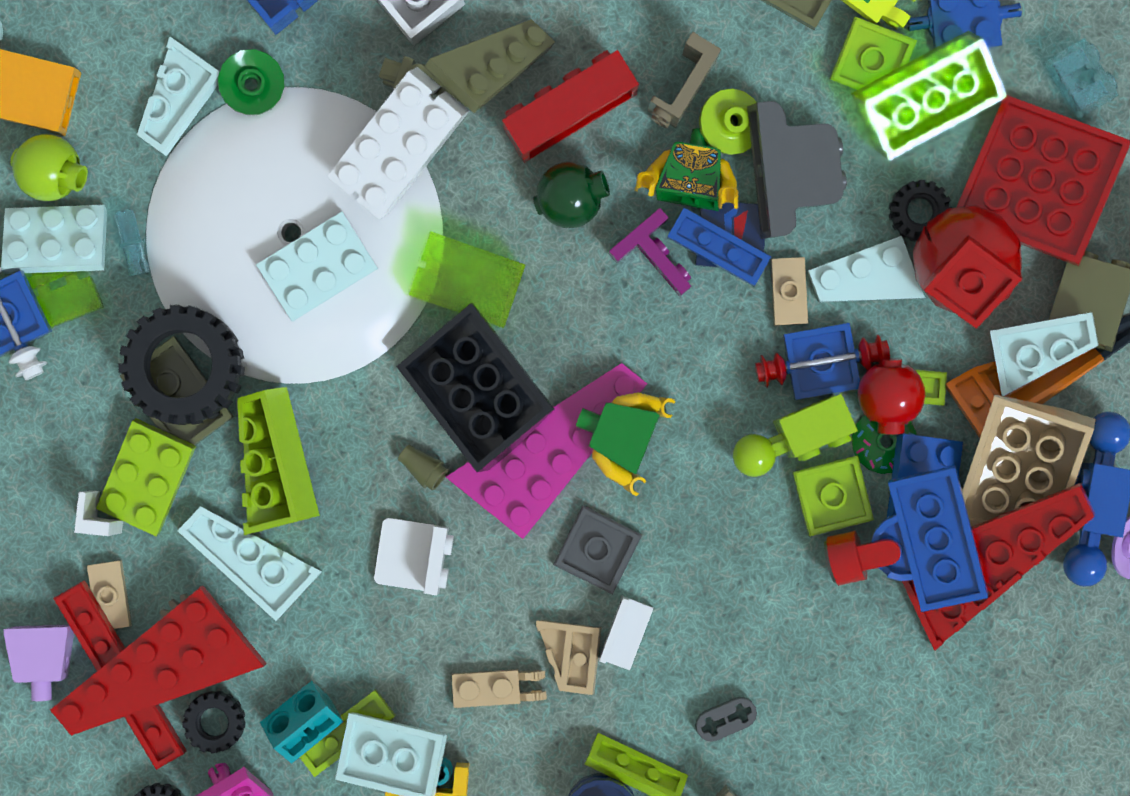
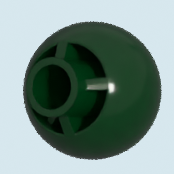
(570, 194)

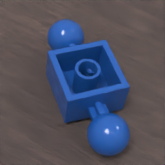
(1109, 496)

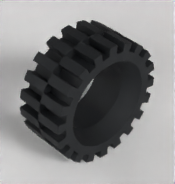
(222, 380)

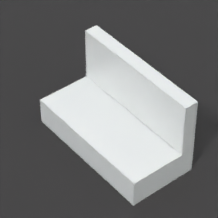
(87, 519)
(625, 633)

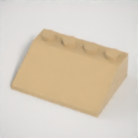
(1024, 456)

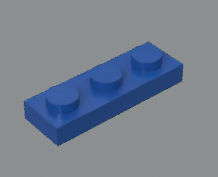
(719, 247)

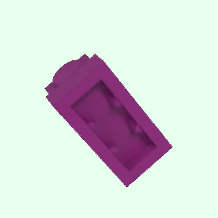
(654, 251)

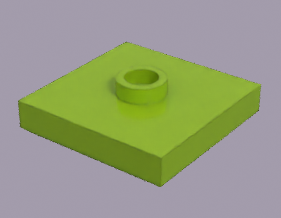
(870, 54)
(833, 496)

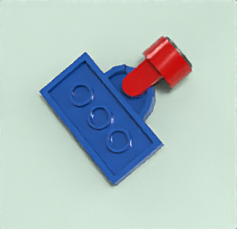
(921, 542)

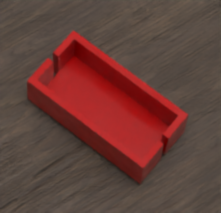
(570, 105)

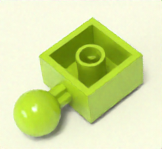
(798, 436)

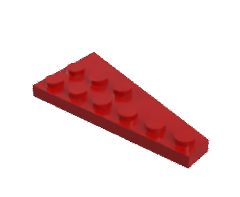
(1007, 551)
(175, 657)

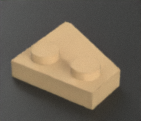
(572, 653)

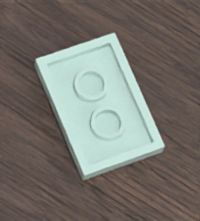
(54, 239)
(317, 266)
(390, 756)

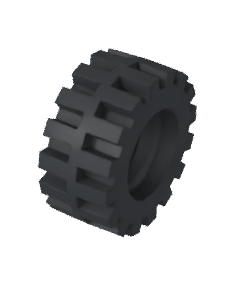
(194, 729)

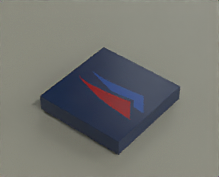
(738, 222)

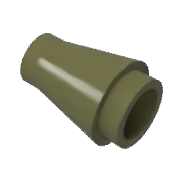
(424, 468)

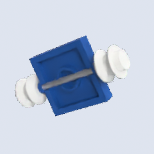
(20, 324)

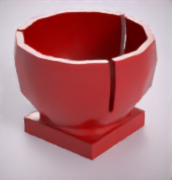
(968, 262)

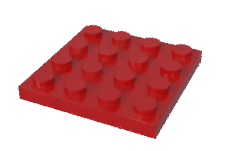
(1045, 177)

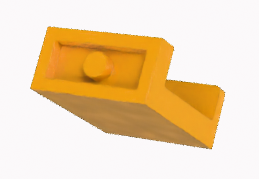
(37, 92)

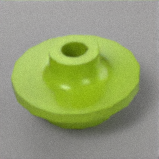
(716, 123)

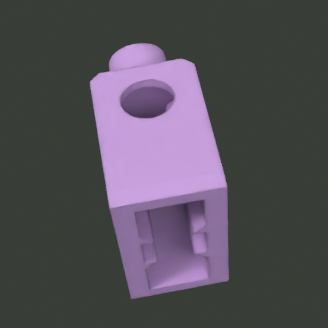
(39, 656)

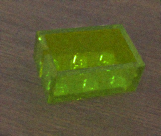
(465, 275)

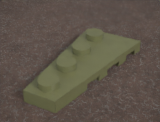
(491, 63)

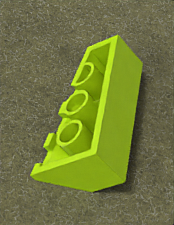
(273, 462)

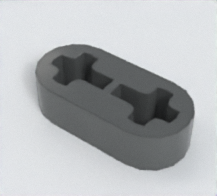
(729, 726)

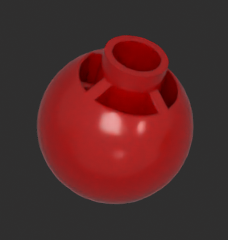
(891, 395)

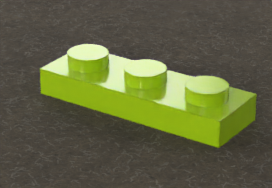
(329, 748)
(634, 768)

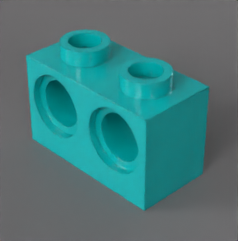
(301, 722)

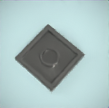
(597, 549)

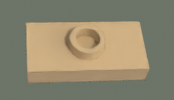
(789, 291)
(110, 591)

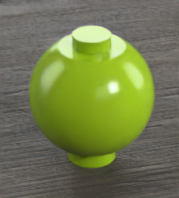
(47, 168)

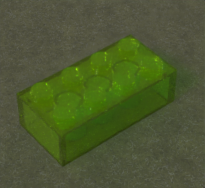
(929, 95)

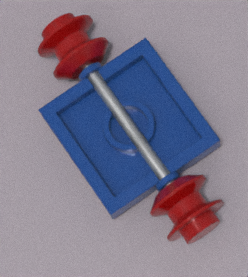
(821, 361)

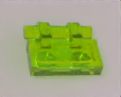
(68, 301)

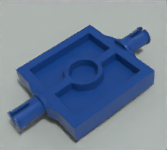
(954, 17)

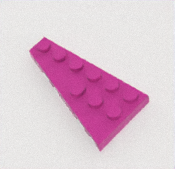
(546, 460)

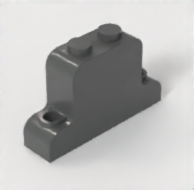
(792, 167)

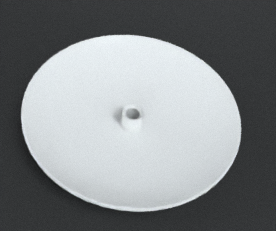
(227, 207)

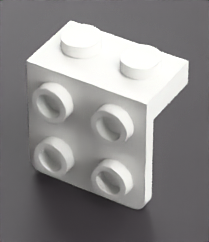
(413, 555)

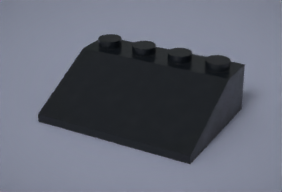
(476, 389)

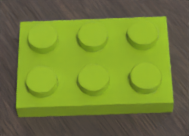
(146, 477)

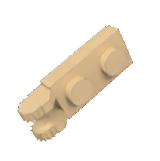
(494, 688)

